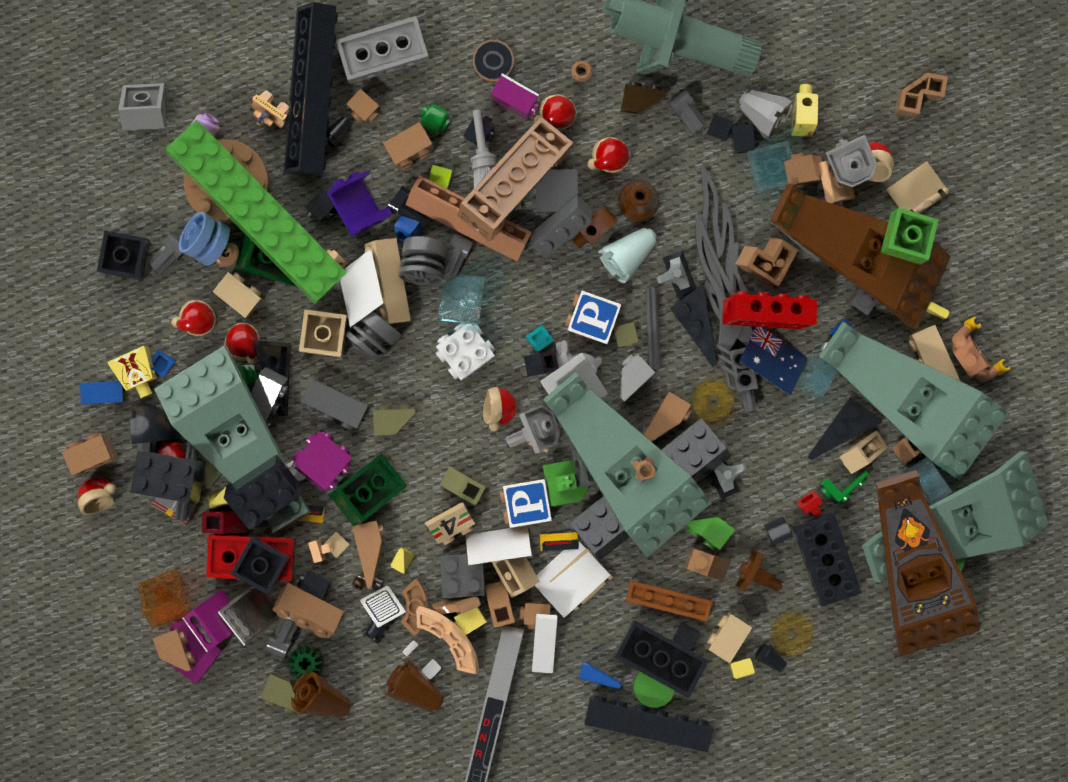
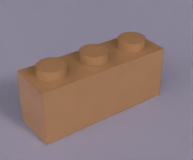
(307, 611)

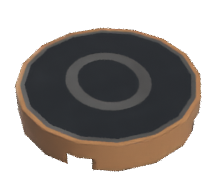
(493, 60)

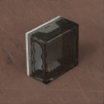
(248, 614)

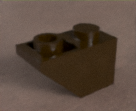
(640, 99)

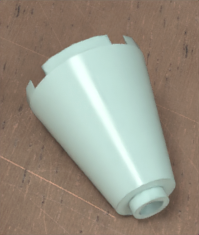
(628, 253)

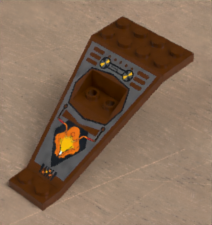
(924, 580)

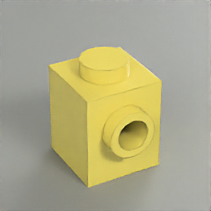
(469, 620)

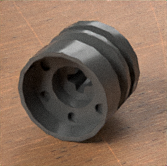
(422, 260)
(373, 336)

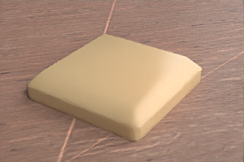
(338, 543)

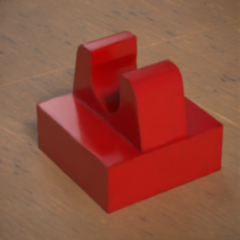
(810, 503)

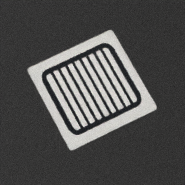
(382, 606)

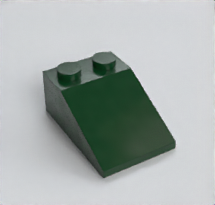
(255, 262)
(367, 490)

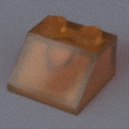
(163, 598)

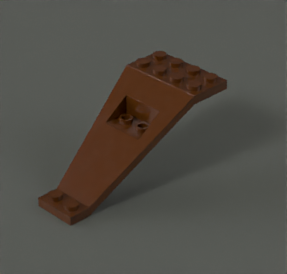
(853, 248)

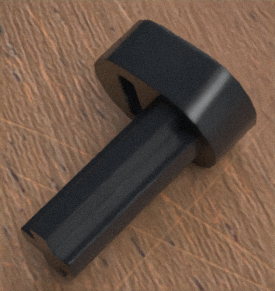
(398, 206)

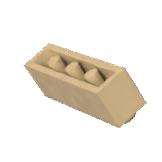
(392, 287)
(932, 351)

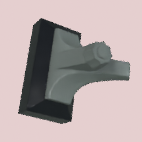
(677, 274)
(724, 478)

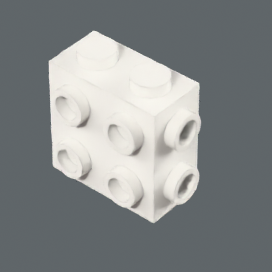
(464, 350)

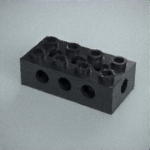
(840, 564)

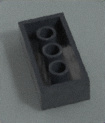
(660, 658)

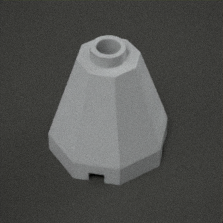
(765, 111)

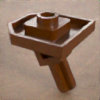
(750, 572)

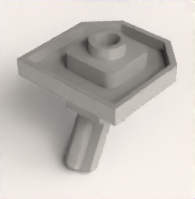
(852, 161)
(539, 429)

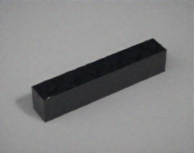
(648, 724)

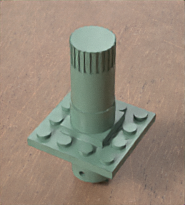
(668, 31)

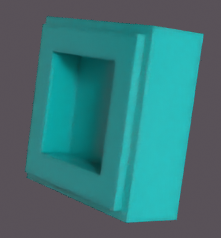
(540, 338)

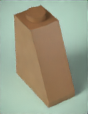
(706, 564)

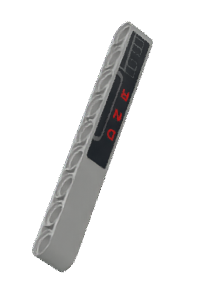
(494, 704)

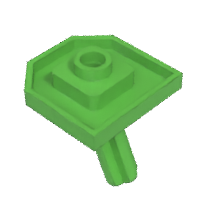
(562, 483)

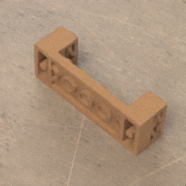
(514, 178)

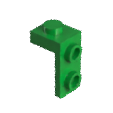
(831, 490)

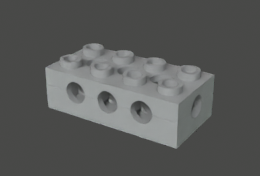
(372, 40)

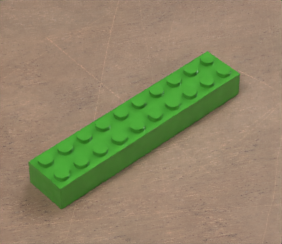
(255, 212)

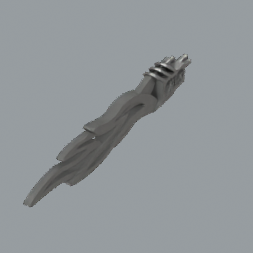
(714, 285)

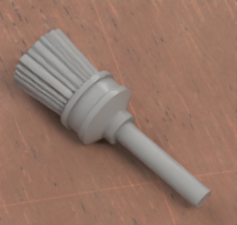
(483, 161)

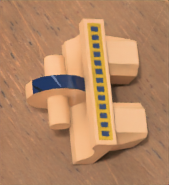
(267, 113)

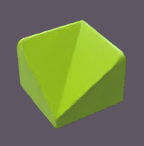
(441, 176)

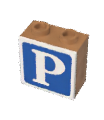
(593, 317)
(525, 503)

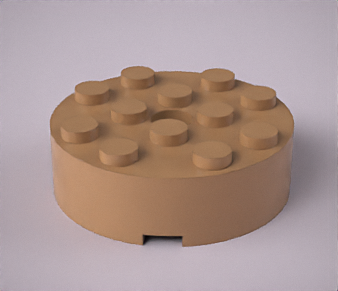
(248, 159)

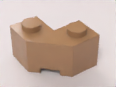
(928, 86)
(803, 170)

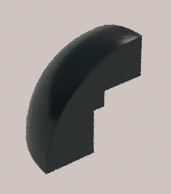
(150, 424)

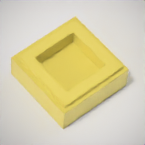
(937, 311)

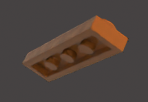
(668, 600)

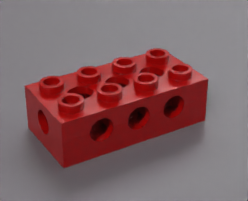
(769, 311)
(219, 545)

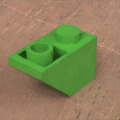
(712, 530)

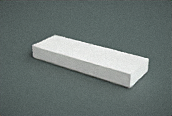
(544, 643)

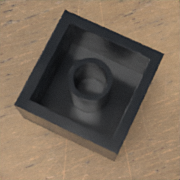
(123, 255)
(260, 565)

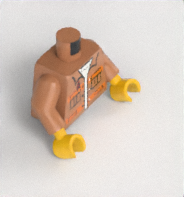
(972, 357)

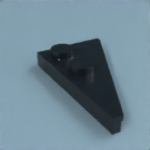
(694, 317)
(276, 358)
(847, 424)

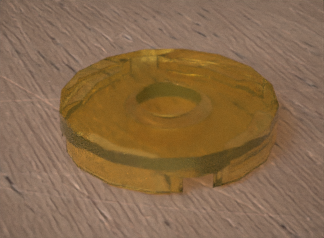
(724, 396)
(787, 621)

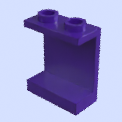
(356, 204)

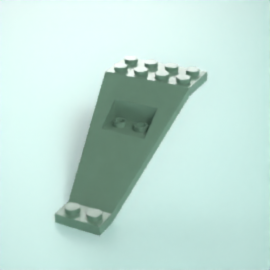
(214, 404)
(946, 421)
(608, 447)
(983, 517)

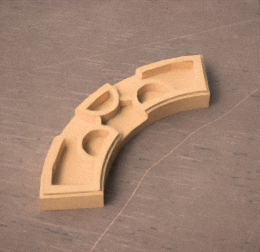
(459, 643)

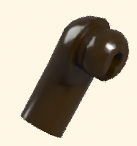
(360, 583)

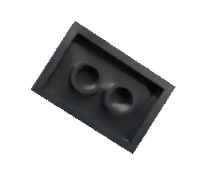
(168, 477)
(262, 492)

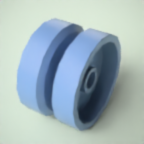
(204, 238)

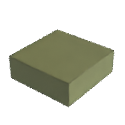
(625, 334)

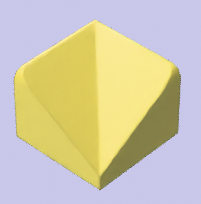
(216, 498)
(402, 560)
(742, 668)

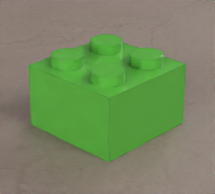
(909, 236)

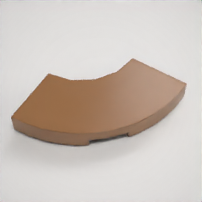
(415, 597)
(456, 604)

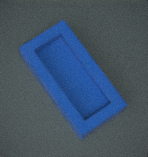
(101, 392)

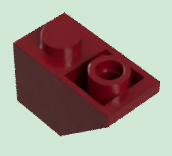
(222, 522)

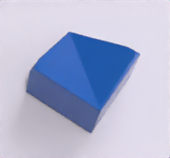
(406, 228)

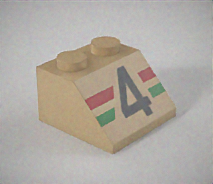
(451, 523)

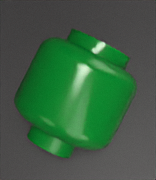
(434, 119)

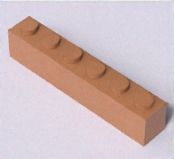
(444, 207)

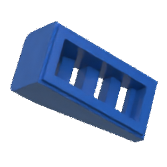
(593, 674)

